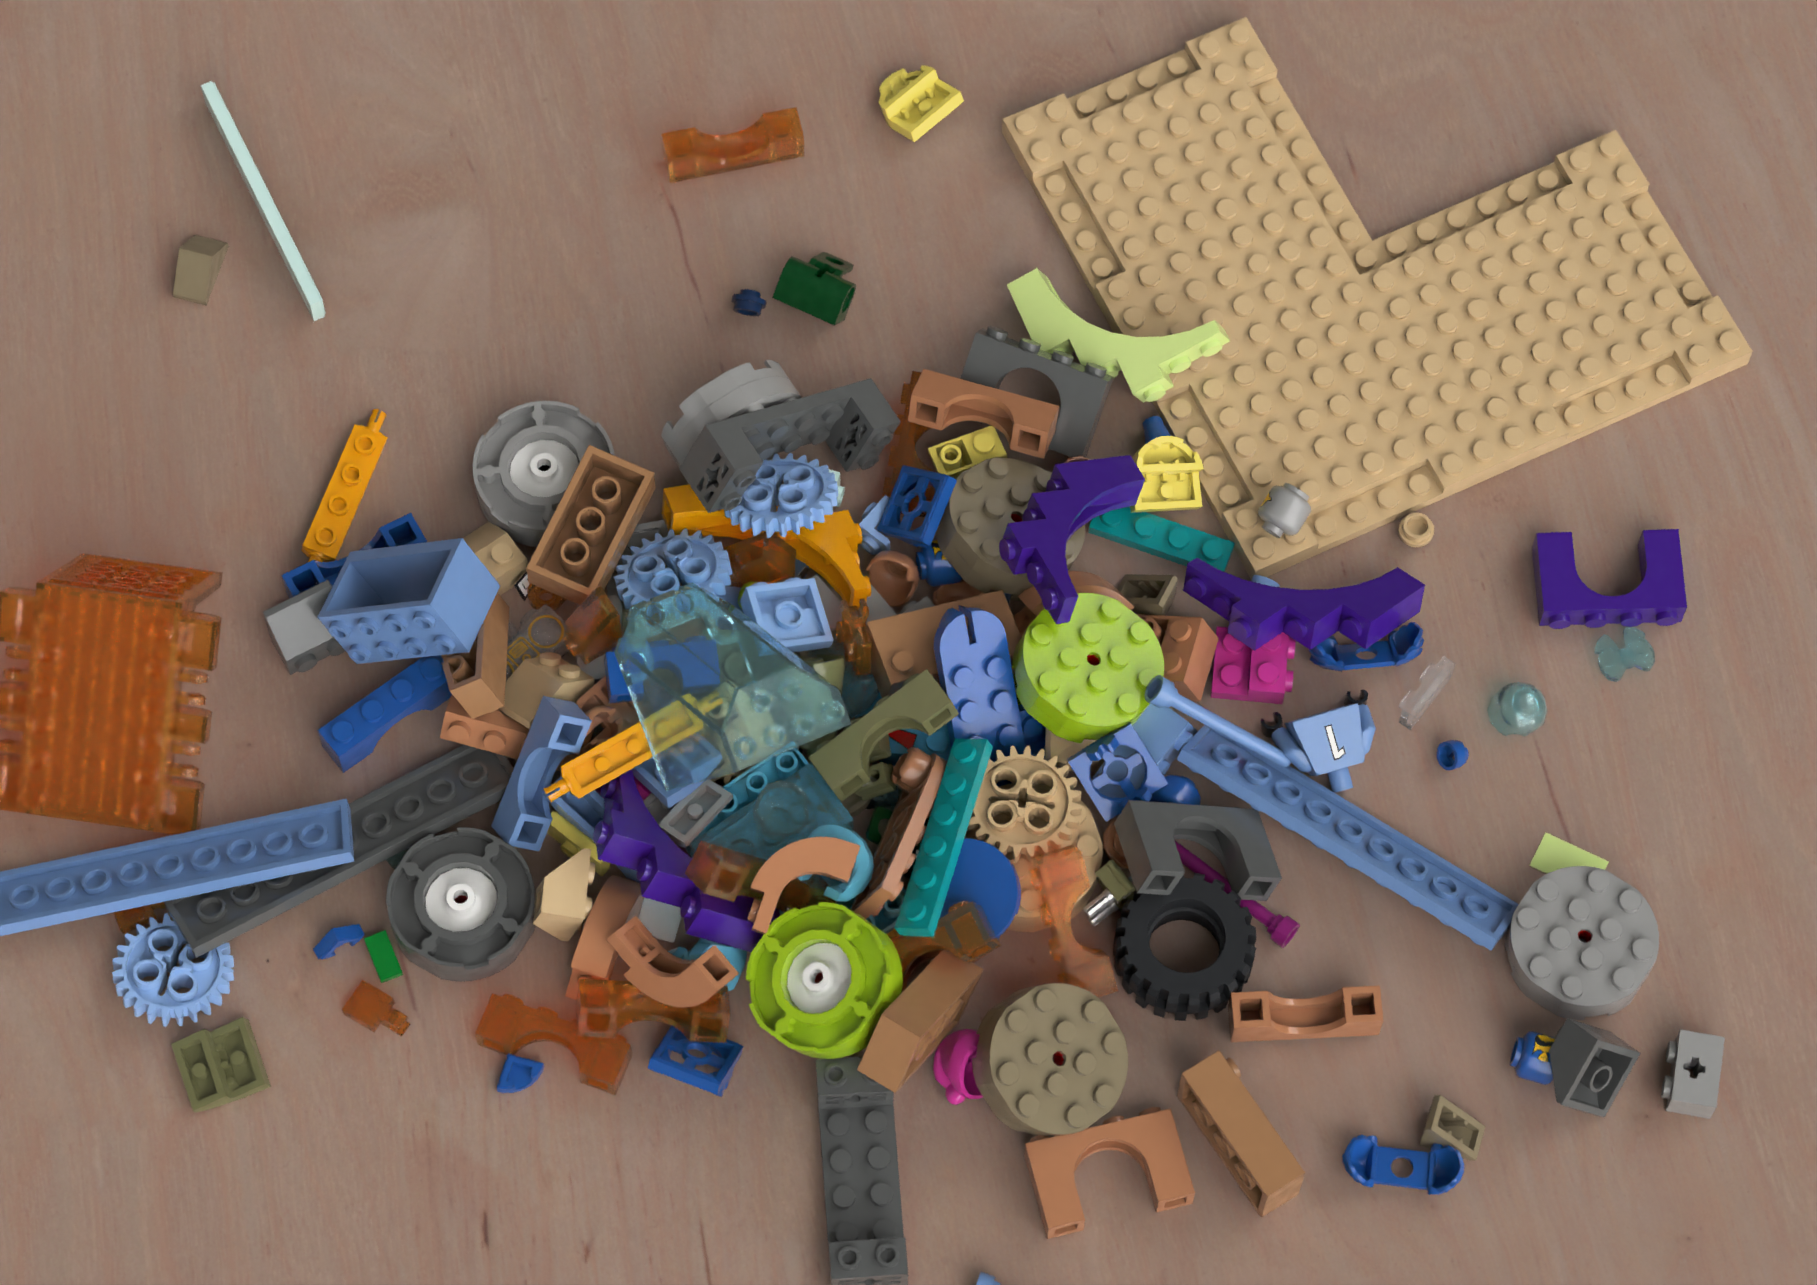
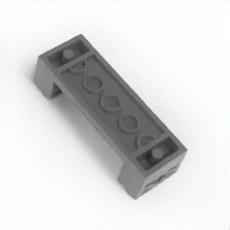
(729, 452)
(860, 1176)

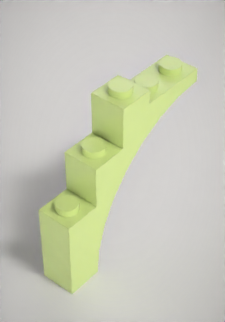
(1143, 360)

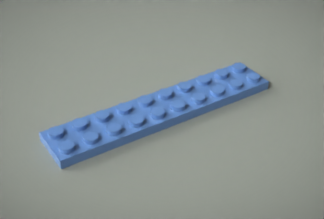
(1352, 836)
(175, 866)

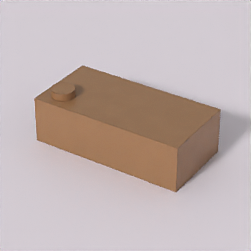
(591, 526)
(906, 641)
(919, 1020)
(1240, 1133)

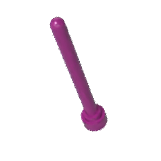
(1280, 928)

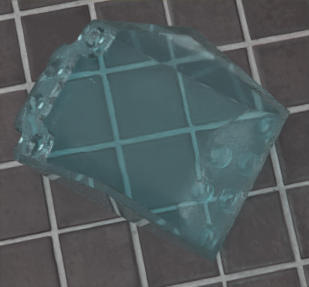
(718, 687)

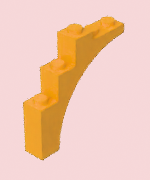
(826, 549)

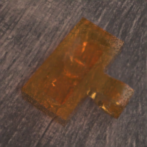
(854, 636)

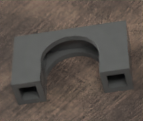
(1080, 387)
(1230, 833)

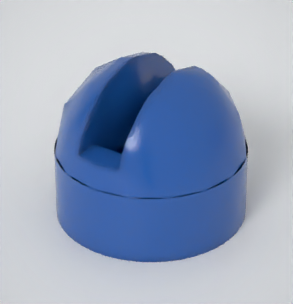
(1451, 748)

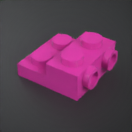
(1252, 674)

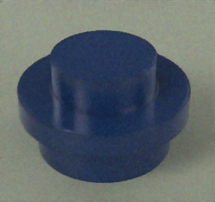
(748, 302)

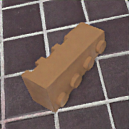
(479, 676)

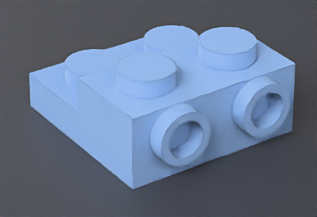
(789, 613)

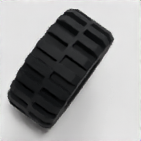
(1179, 991)

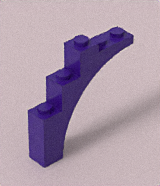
(1073, 498)
(1308, 616)
(637, 842)

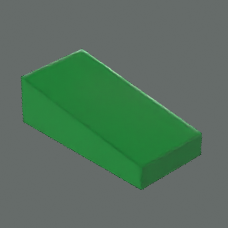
(383, 956)

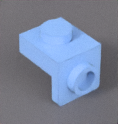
(872, 539)

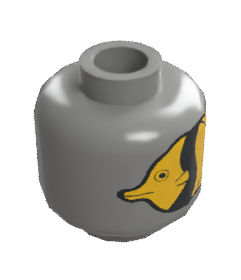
(1284, 510)

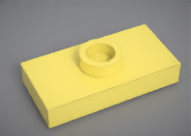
(574, 841)

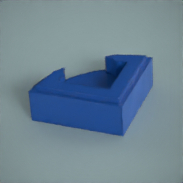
(337, 937)
(518, 1074)

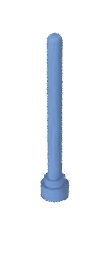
(1163, 693)

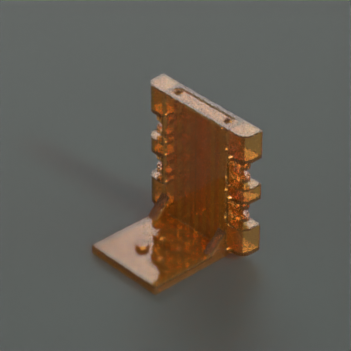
(108, 693)

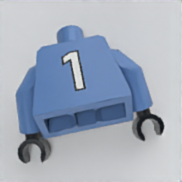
(1327, 740)

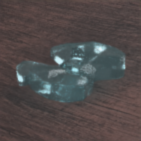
(1615, 661)

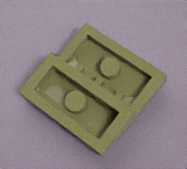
(220, 1065)

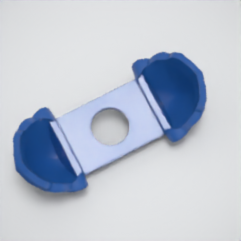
(1399, 649)
(1432, 1170)

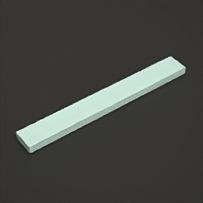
(263, 201)

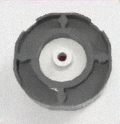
(461, 904)

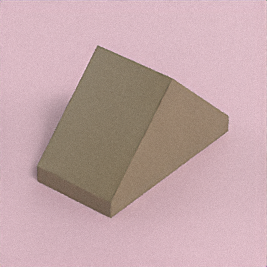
(198, 268)
(1149, 592)
(1452, 1127)

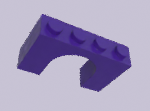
(1568, 601)

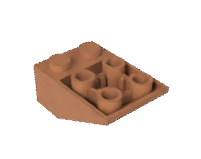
(1186, 649)

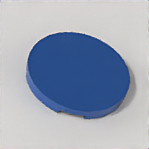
(987, 879)

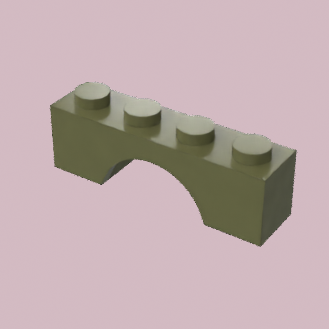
(916, 706)

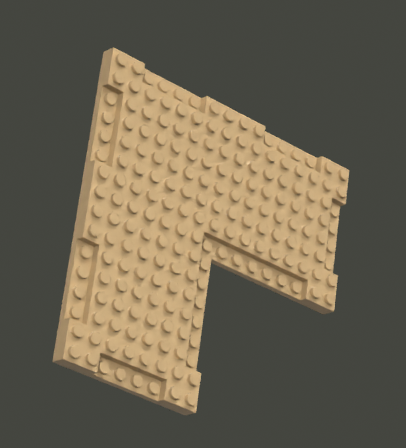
(1351, 358)

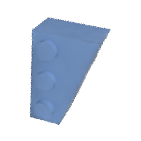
(1164, 737)

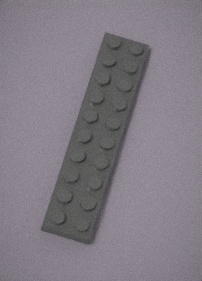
(381, 827)

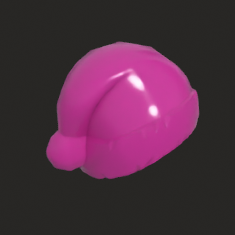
(954, 1065)

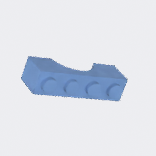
(524, 810)

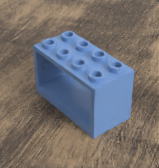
(409, 601)

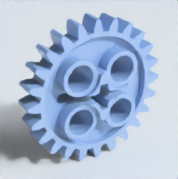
(803, 498)
(687, 561)
(142, 960)

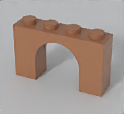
(1146, 1138)

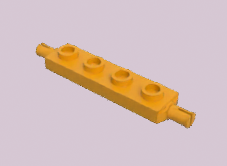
(345, 490)
(602, 763)

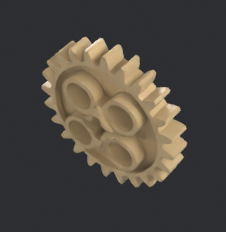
(1018, 834)

